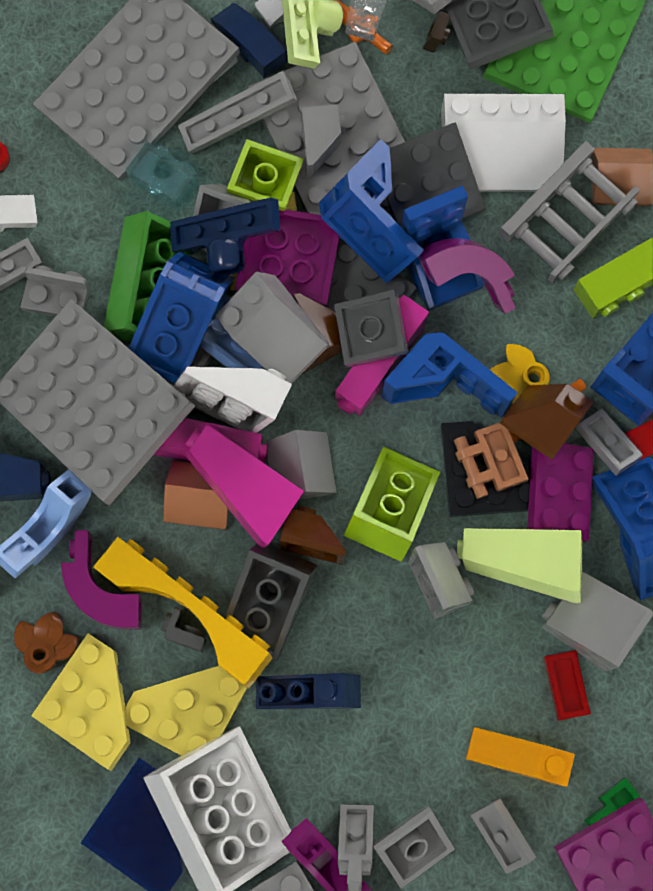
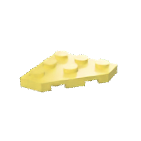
(88, 704)
(185, 709)

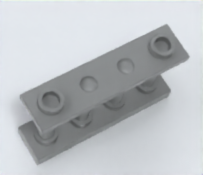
(560, 184)

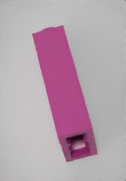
(367, 379)
(175, 445)
(243, 483)

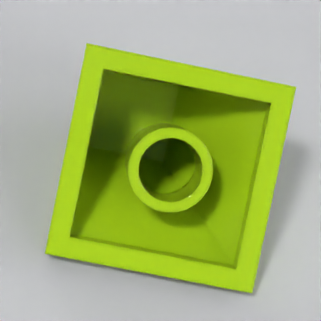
(265, 174)

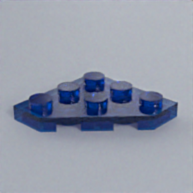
(134, 835)

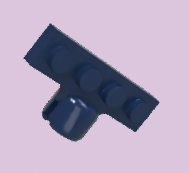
(225, 233)

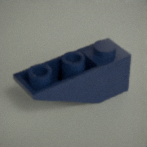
(309, 691)

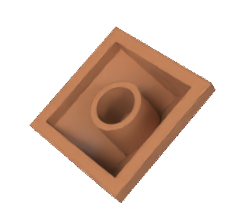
(625, 170)
(191, 499)

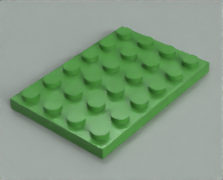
(578, 57)

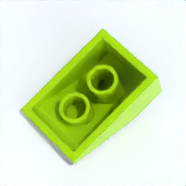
(392, 504)

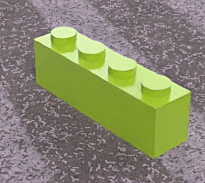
(617, 281)

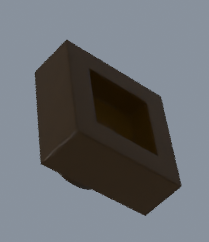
(438, 32)

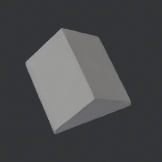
(303, 460)
(413, 846)

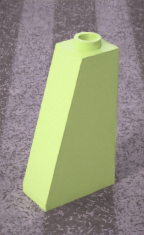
(527, 558)

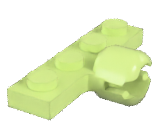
(303, 22)

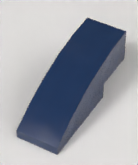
(252, 38)

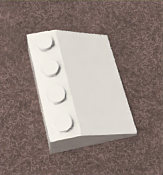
(509, 138)
(235, 396)
(220, 812)

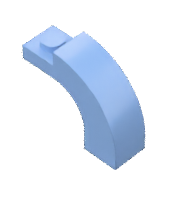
(47, 526)

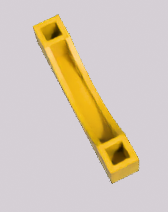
(234, 650)

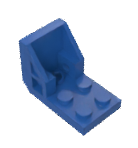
(363, 221)
(432, 222)
(179, 315)
(435, 364)
(629, 376)
(631, 506)

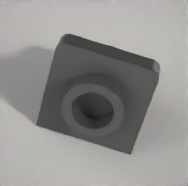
(187, 637)

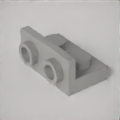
(50, 291)

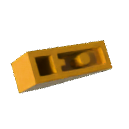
(520, 757)

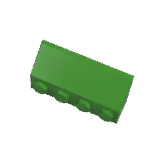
(140, 260)

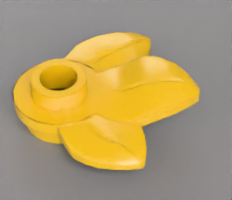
(518, 367)

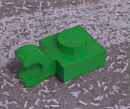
(613, 799)

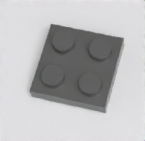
(371, 328)

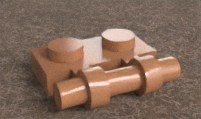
(500, 458)

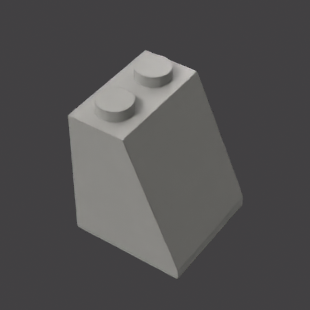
(600, 626)

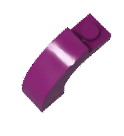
(460, 256)
(108, 609)
(317, 856)

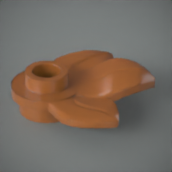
(44, 637)

